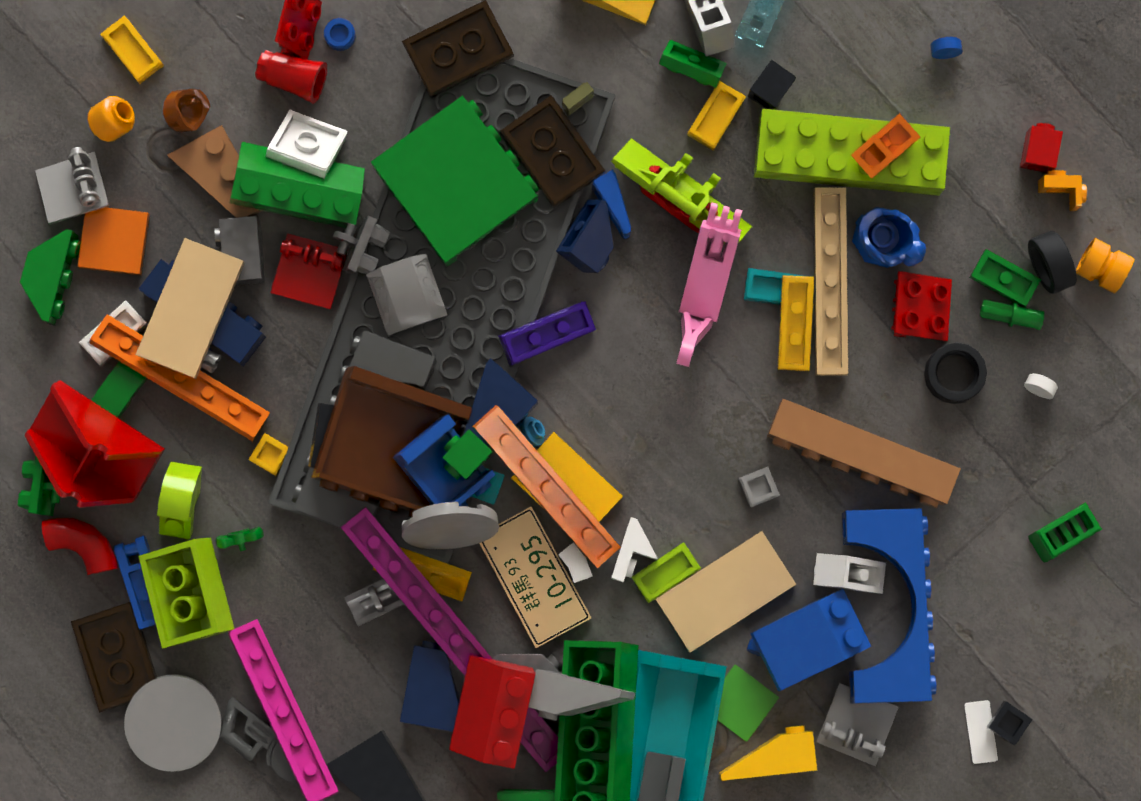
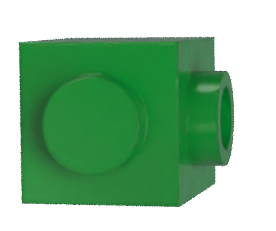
(465, 455)

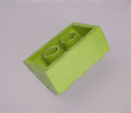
(186, 592)

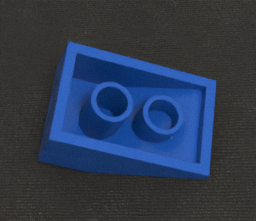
(810, 639)

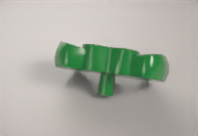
(239, 538)

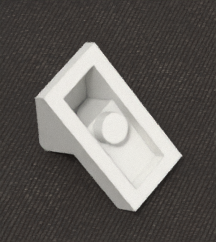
(633, 542)

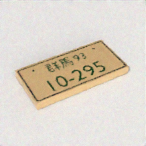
(534, 578)

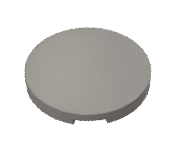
(449, 526)
(172, 723)

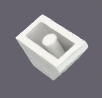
(849, 573)

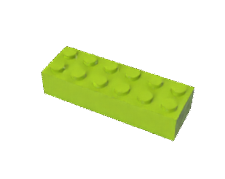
(821, 146)

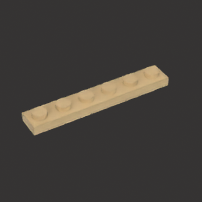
(830, 282)

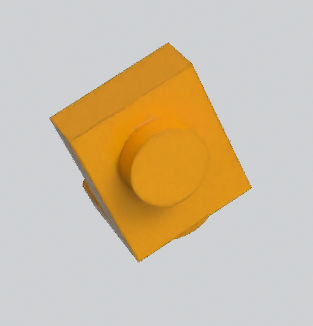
(1058, 182)

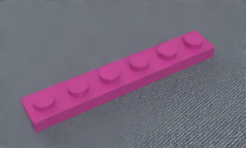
(282, 712)

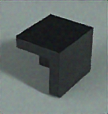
(771, 86)

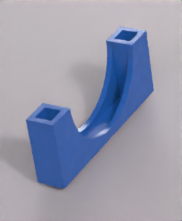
(899, 539)

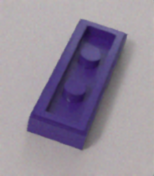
(547, 333)

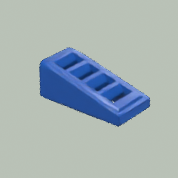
(608, 190)

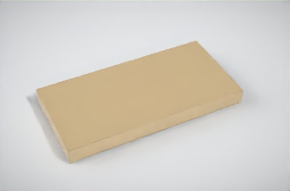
(190, 308)
(725, 591)

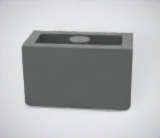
(661, 777)

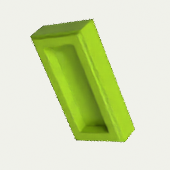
(666, 572)

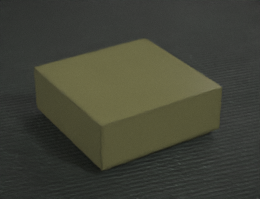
(577, 98)

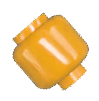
(111, 118)

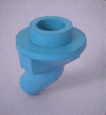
(533, 431)

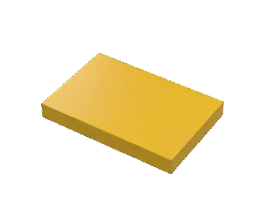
(579, 476)

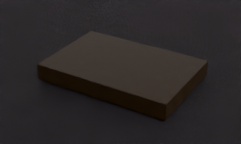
(458, 48)
(552, 151)
(114, 655)

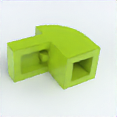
(178, 499)

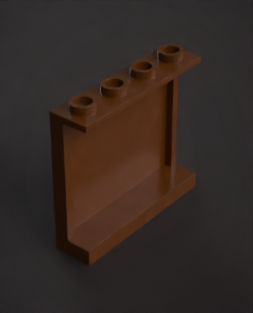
(368, 428)

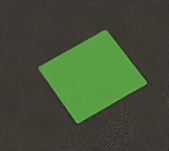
(744, 703)

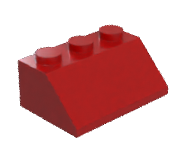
(492, 711)

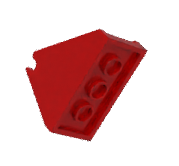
(90, 450)

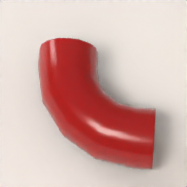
(82, 539)

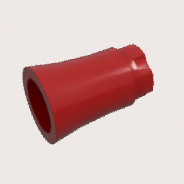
(292, 74)

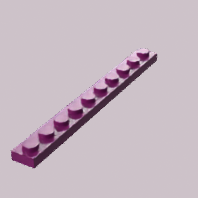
(437, 618)

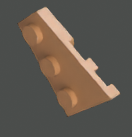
(212, 165)

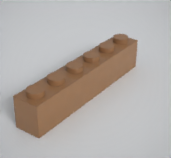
(863, 452)

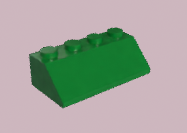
(295, 193)

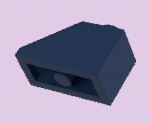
(589, 238)

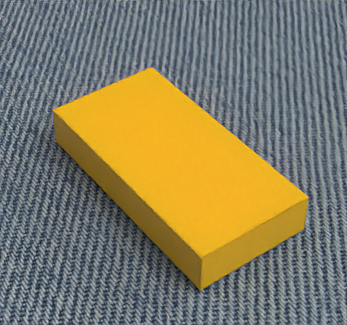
(132, 49)
(716, 115)

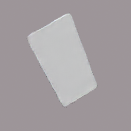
(981, 738)

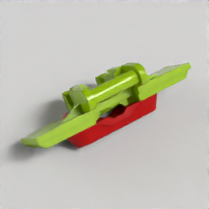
(672, 186)

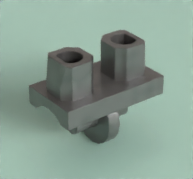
(368, 232)
(372, 602)

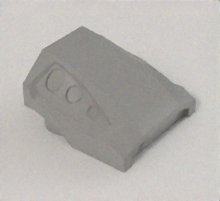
(406, 293)

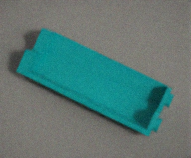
(676, 717)

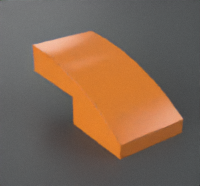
(885, 146)

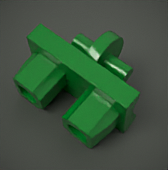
(42, 496)

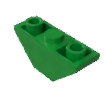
(49, 274)

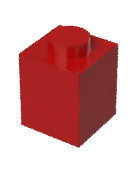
(1041, 148)

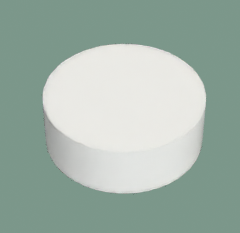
(1041, 386)

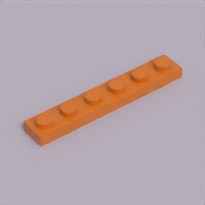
(203, 392)
(546, 486)

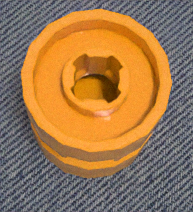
(1104, 265)

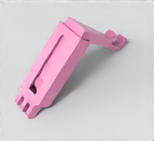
(707, 278)

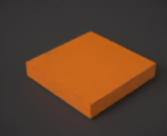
(114, 240)

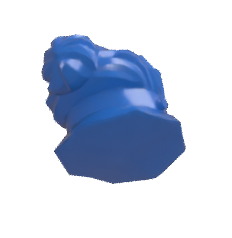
(888, 238)

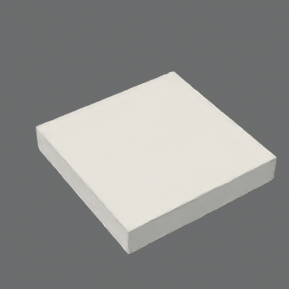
(306, 144)

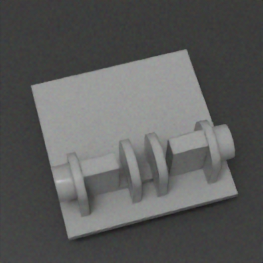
(72, 186)
(857, 728)

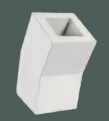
(576, 563)

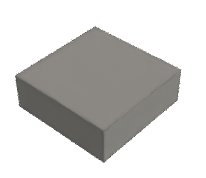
(759, 487)

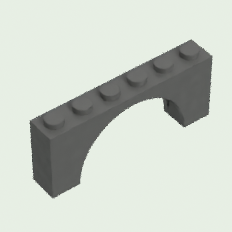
(383, 358)

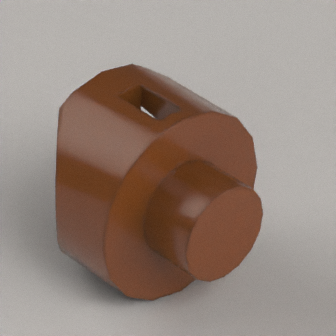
(183, 111)

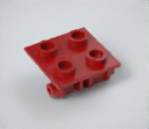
(298, 27)
(308, 271)
(922, 306)

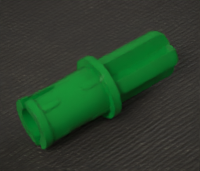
(1012, 314)

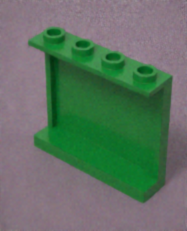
(455, 179)

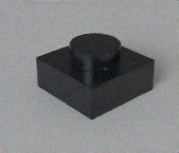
(1009, 723)

